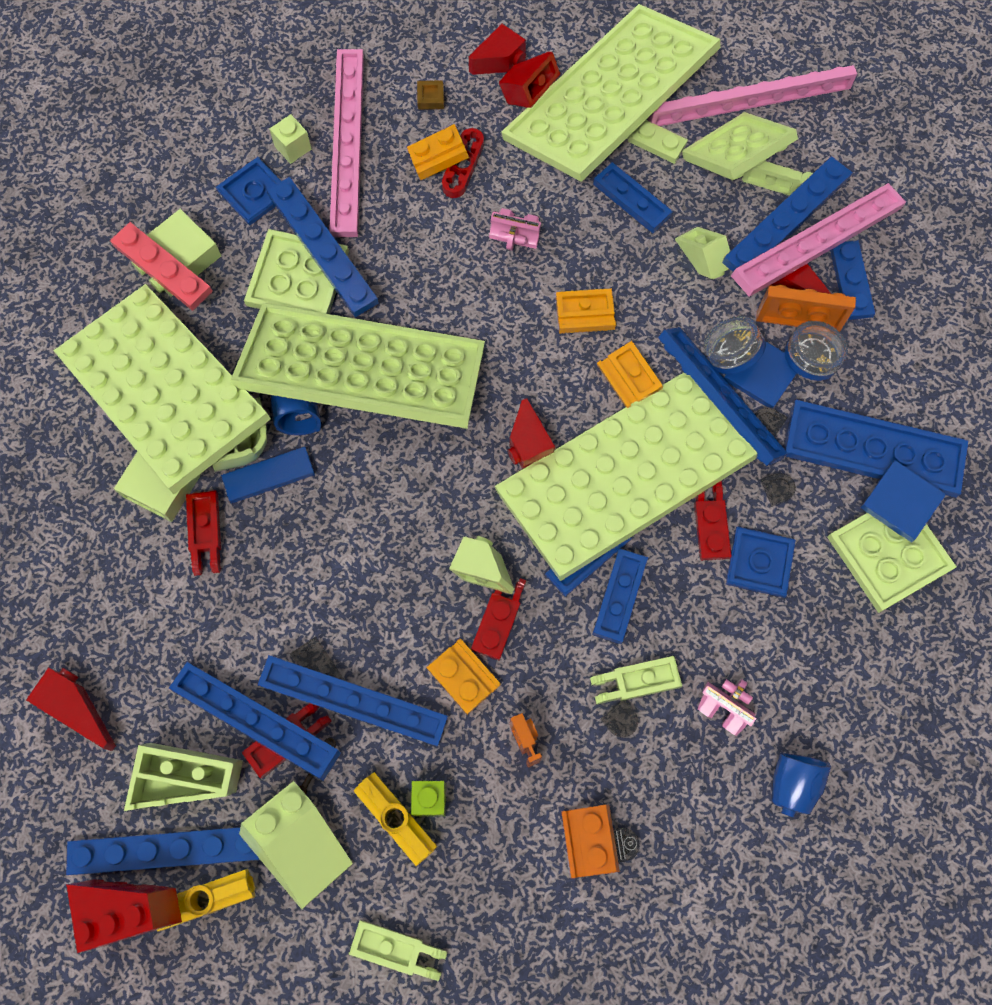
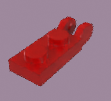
(712, 526)
(203, 529)
(497, 623)
(264, 760)

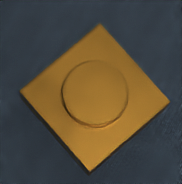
(430, 94)

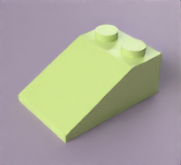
(295, 844)

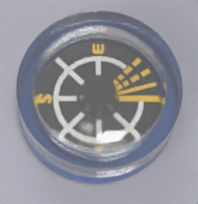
(734, 345)
(816, 350)

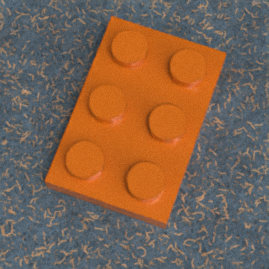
(796, 307)

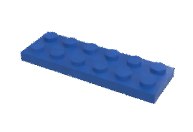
(871, 445)

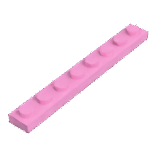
(754, 95)
(347, 143)
(817, 240)

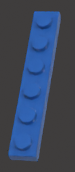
(790, 213)
(322, 247)
(722, 395)
(352, 700)
(255, 721)
(157, 851)

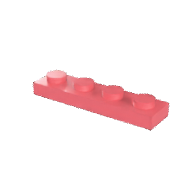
(161, 266)

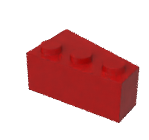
(118, 911)

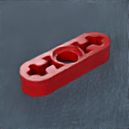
(464, 173)

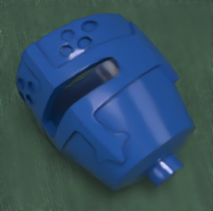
(286, 409)
(799, 783)

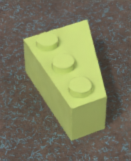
(179, 775)

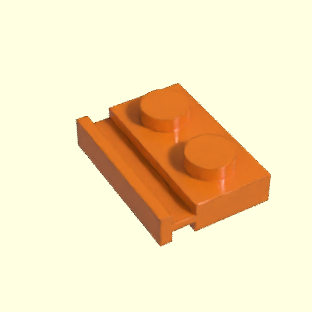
(525, 735)
(590, 841)

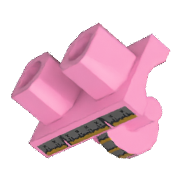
(515, 229)
(739, 714)

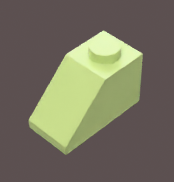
(705, 251)
(481, 565)

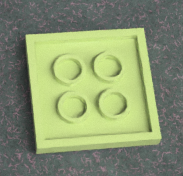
(740, 145)
(289, 276)
(886, 562)

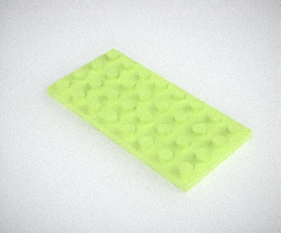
(610, 91)
(360, 365)
(161, 388)
(624, 475)

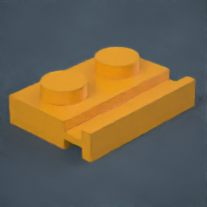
(437, 152)
(585, 311)
(629, 374)
(463, 676)

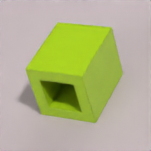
(428, 798)

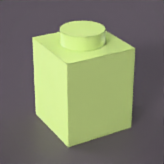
(290, 138)

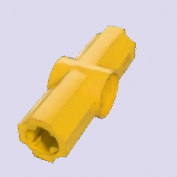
(381, 802)
(221, 894)

